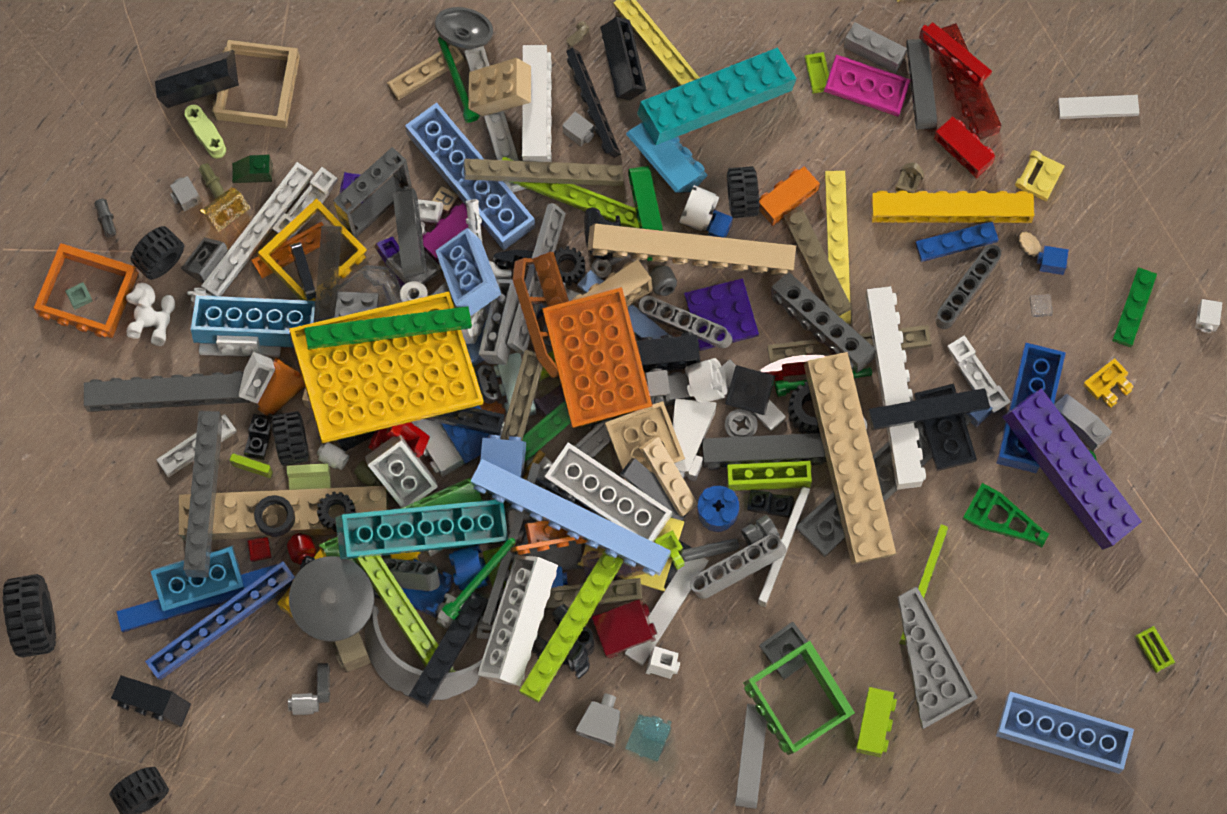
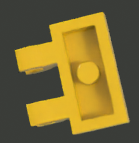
(1105, 379)

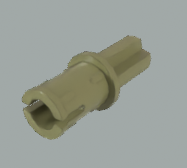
(211, 180)

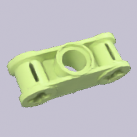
(205, 131)

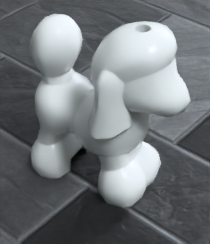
(145, 316)

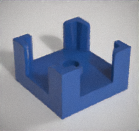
(429, 601)

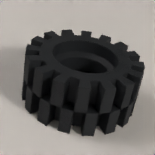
(578, 271)
(327, 502)

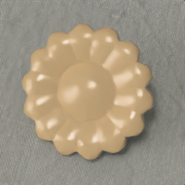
(1029, 243)

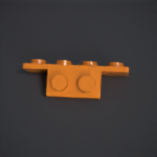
(541, 536)

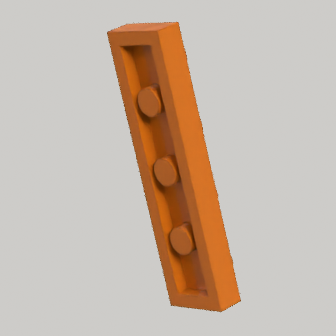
(283, 256)

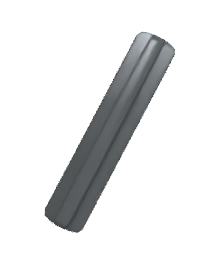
(710, 550)

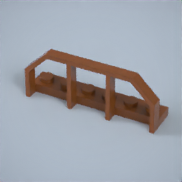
(554, 294)

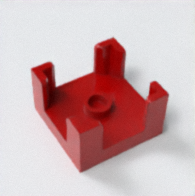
(410, 433)

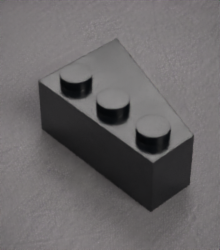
(150, 700)

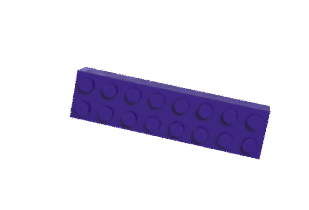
(1072, 469)

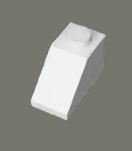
(256, 377)

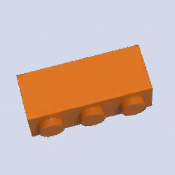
(788, 195)

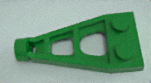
(981, 506)

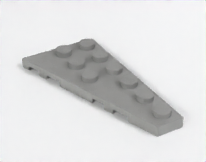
(935, 672)

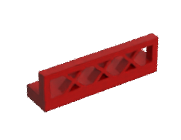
(955, 54)

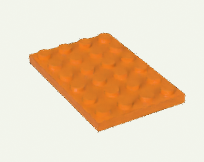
(597, 357)

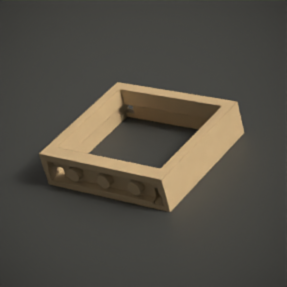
(264, 51)

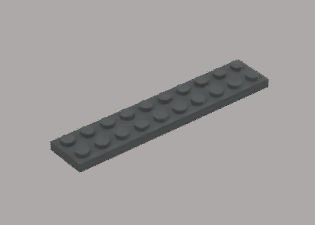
(824, 524)

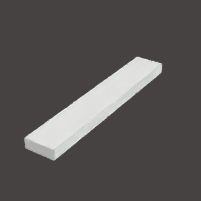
(786, 539)
(668, 606)

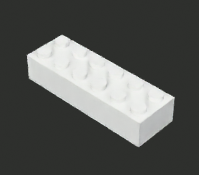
(537, 114)
(607, 493)
(518, 620)

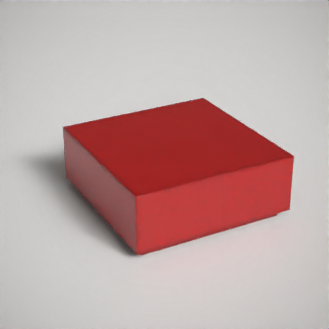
(259, 549)

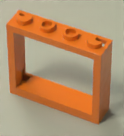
(97, 261)

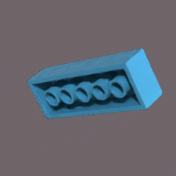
(249, 317)

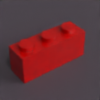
(965, 147)

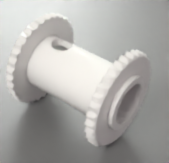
(412, 291)

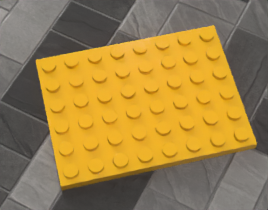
(386, 380)

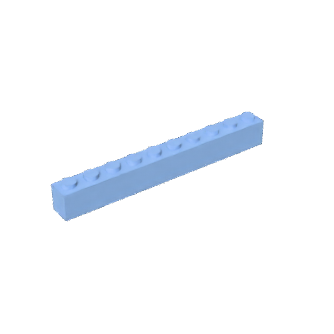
(570, 517)

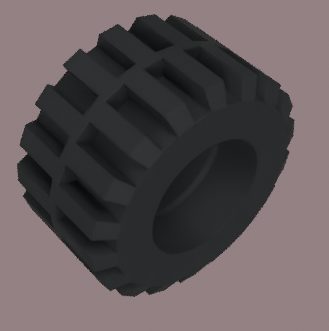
(743, 192)
(157, 252)
(796, 413)
(290, 438)
(139, 791)

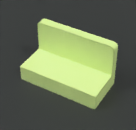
(309, 476)

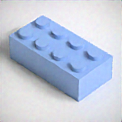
(468, 271)

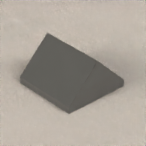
(205, 259)

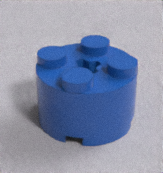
(707, 512)
(467, 566)

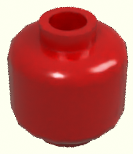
(300, 546)

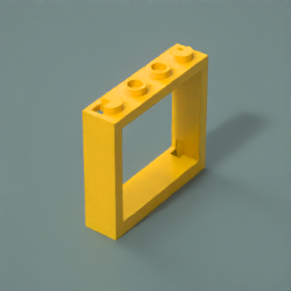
(291, 228)

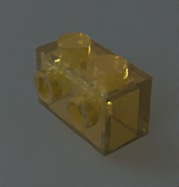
(225, 209)

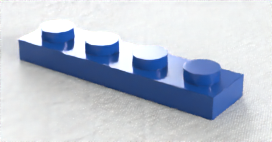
(956, 241)

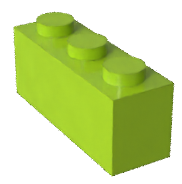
(876, 722)

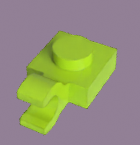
(672, 543)

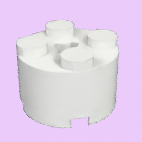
(698, 207)
(706, 381)

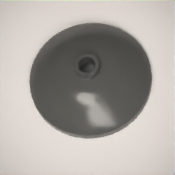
(463, 27)

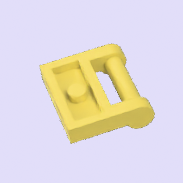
(1045, 179)

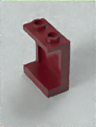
(624, 627)

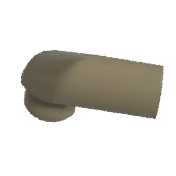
(582, 31)

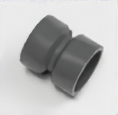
(763, 528)

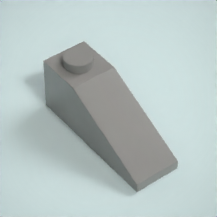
(1083, 422)

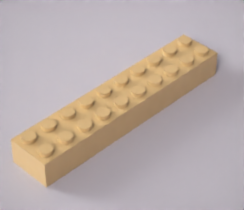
(691, 248)
(849, 458)
(236, 510)

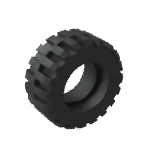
(29, 615)

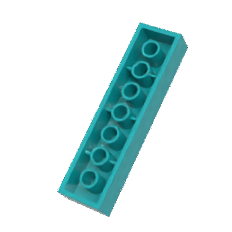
(716, 96)
(421, 529)

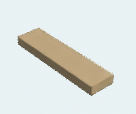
(423, 73)

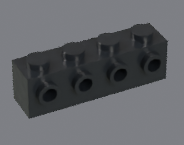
(623, 58)

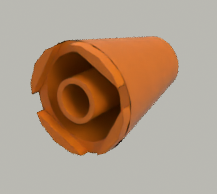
(281, 388)

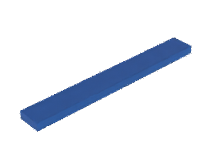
(152, 611)

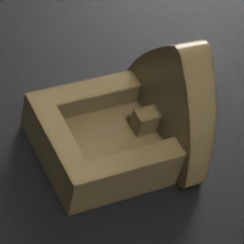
(910, 177)

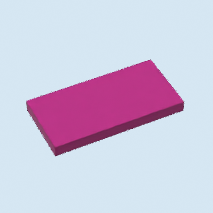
(867, 85)

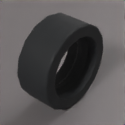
(272, 500)

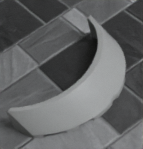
(403, 676)

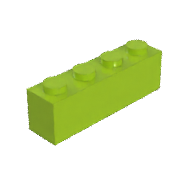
(769, 476)

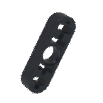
(303, 270)

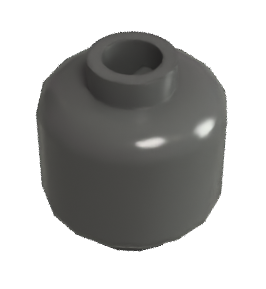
(663, 280)

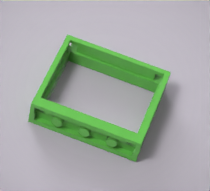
(825, 680)

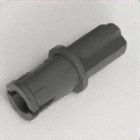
(105, 217)

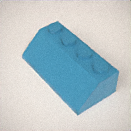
(669, 159)
(177, 589)

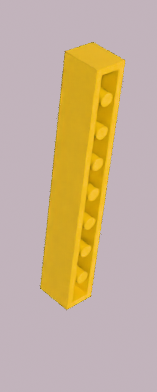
(952, 207)

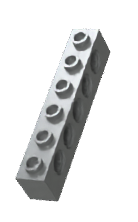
(788, 287)

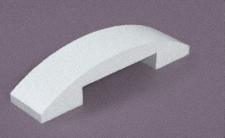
(320, 188)
(976, 374)

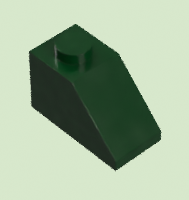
(252, 169)

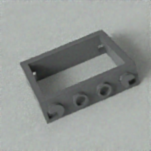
(365, 184)

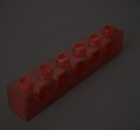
(981, 127)

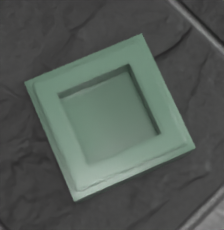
(78, 295)

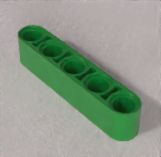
(644, 199)

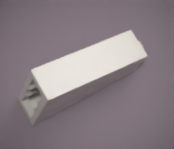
(691, 426)

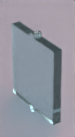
(644, 746)

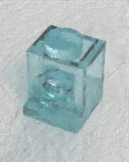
(654, 728)

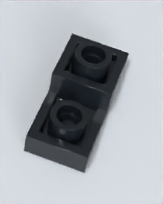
(507, 258)
(258, 437)
(770, 504)

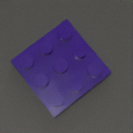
(726, 306)

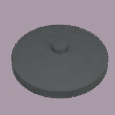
(331, 598)

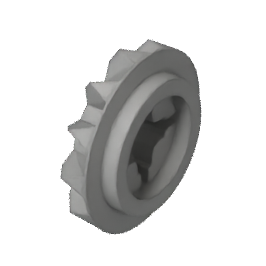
(738, 416)

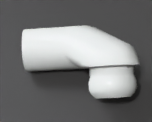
(500, 273)

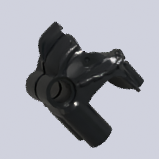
(578, 656)

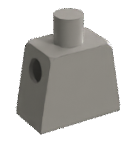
(600, 721)

